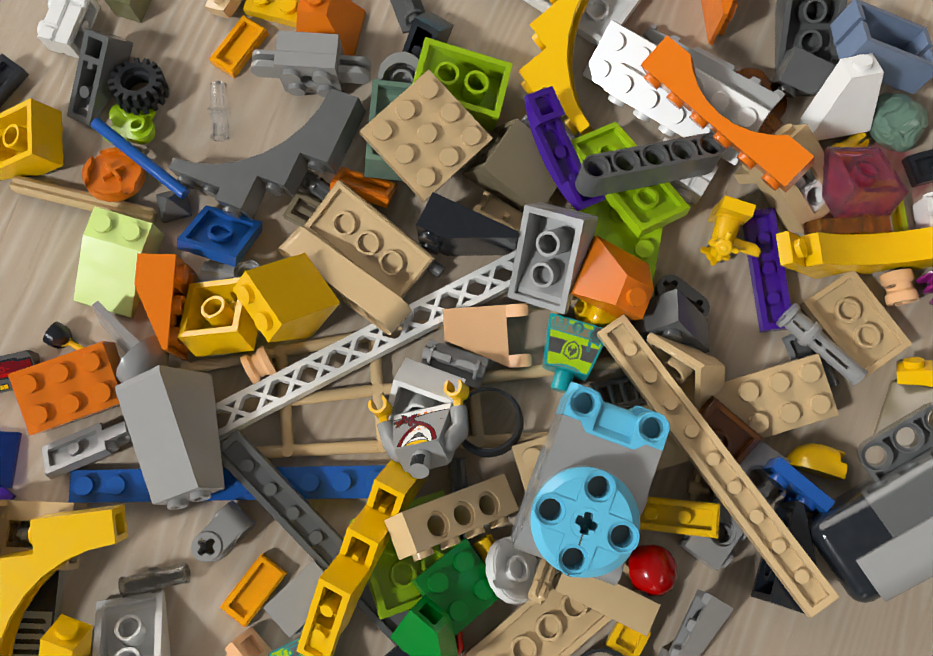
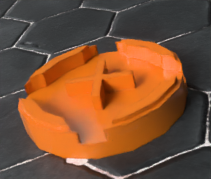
(112, 176)

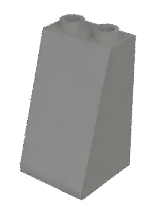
(174, 434)

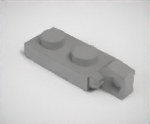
(83, 448)

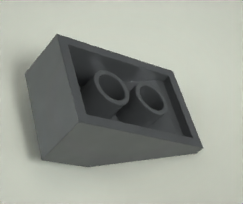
(807, 27)

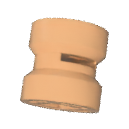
(899, 287)

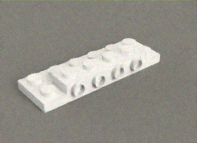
(619, 71)

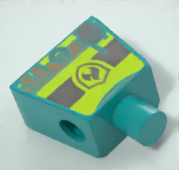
(570, 350)

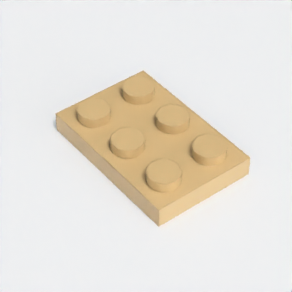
(857, 322)

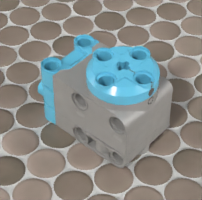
(590, 485)

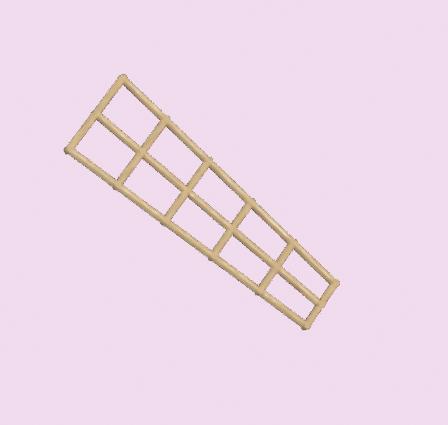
(376, 390)

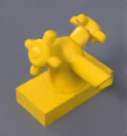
(728, 217)

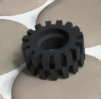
(137, 73)

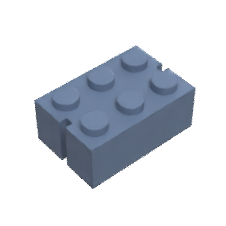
(897, 44)

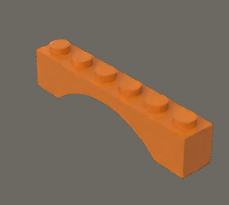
(776, 156)

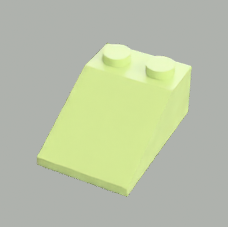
(110, 260)

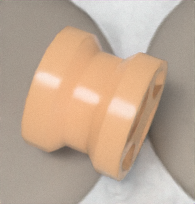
(258, 365)

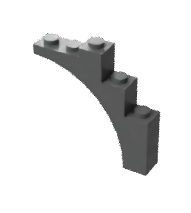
(280, 170)

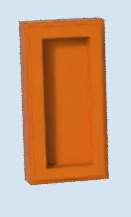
(371, 189)

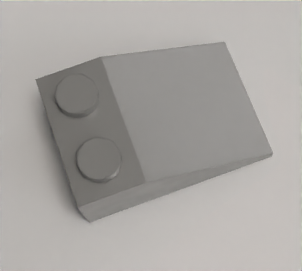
(550, 255)

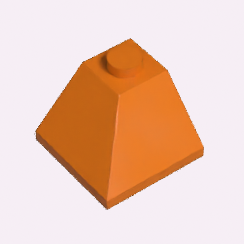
(332, 17)
(614, 281)

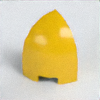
(819, 460)

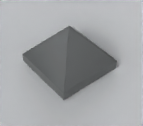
(172, 207)

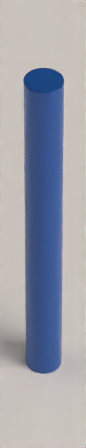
(140, 158)

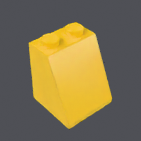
(286, 298)

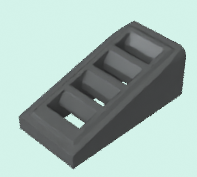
(620, 382)

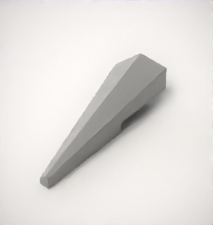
(723, 71)
(699, 625)

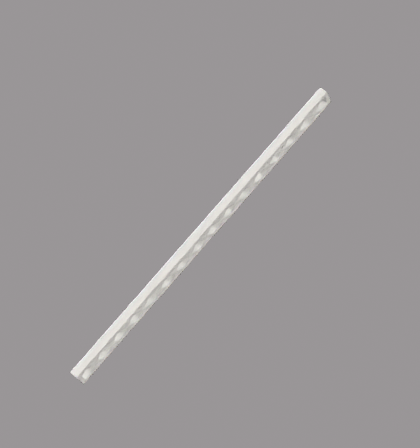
(362, 359)

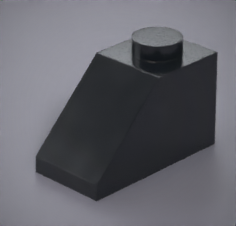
(427, 26)

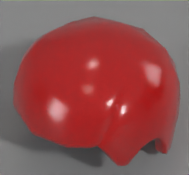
(652, 569)

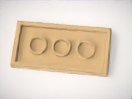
(369, 239)

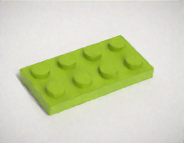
(639, 208)

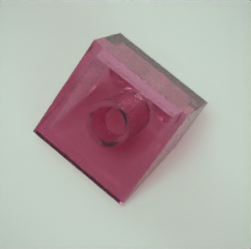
(860, 182)

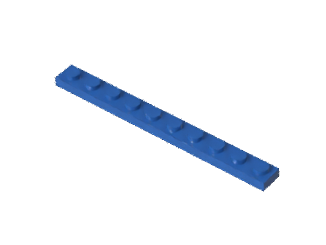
(310, 481)

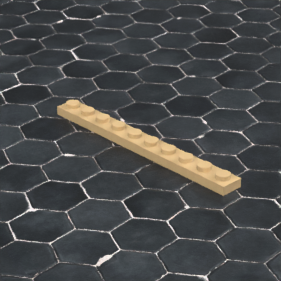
(719, 468)

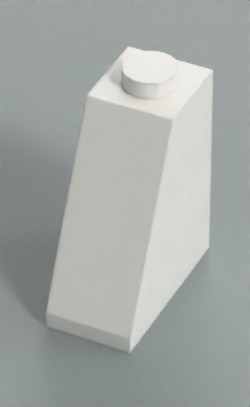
(846, 99)

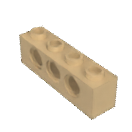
(471, 507)

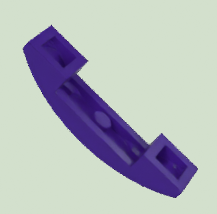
(555, 146)

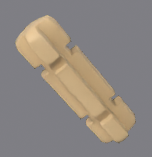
(541, 582)

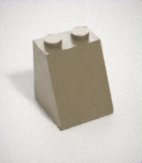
(512, 167)

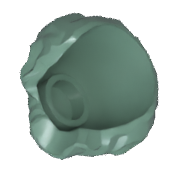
(898, 122)

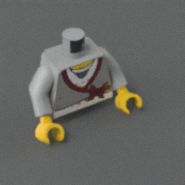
(424, 436)

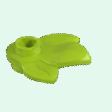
(133, 127)

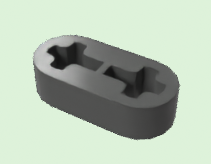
(689, 292)

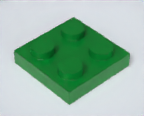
(457, 585)

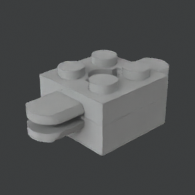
(310, 63)

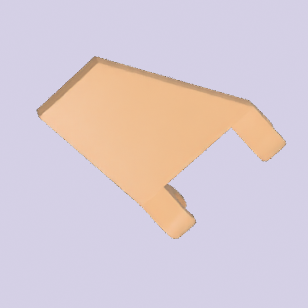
(485, 331)

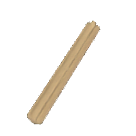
(78, 198)

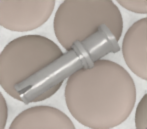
(805, 336)

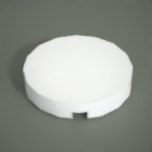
(510, 571)

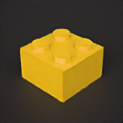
(216, 320)

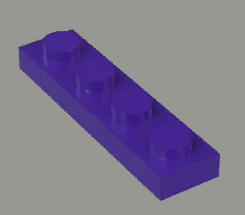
(766, 273)

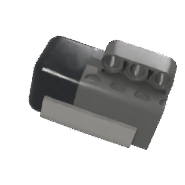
(883, 528)

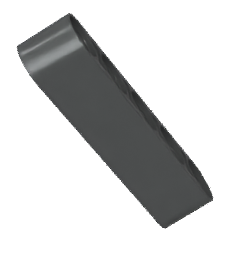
(648, 165)

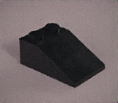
(459, 231)
(767, 585)

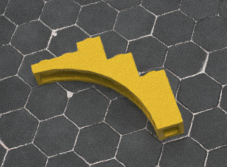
(553, 66)
(55, 542)

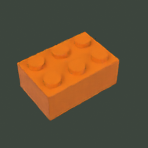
(67, 387)

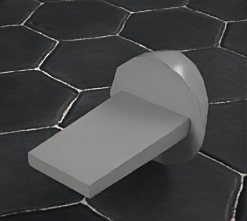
(139, 355)

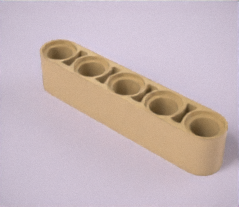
(349, 281)

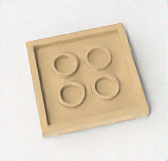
(426, 135)

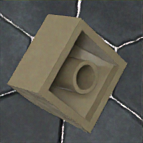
(899, 402)

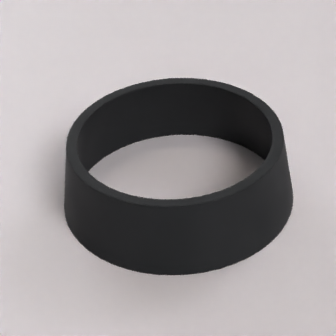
(494, 452)

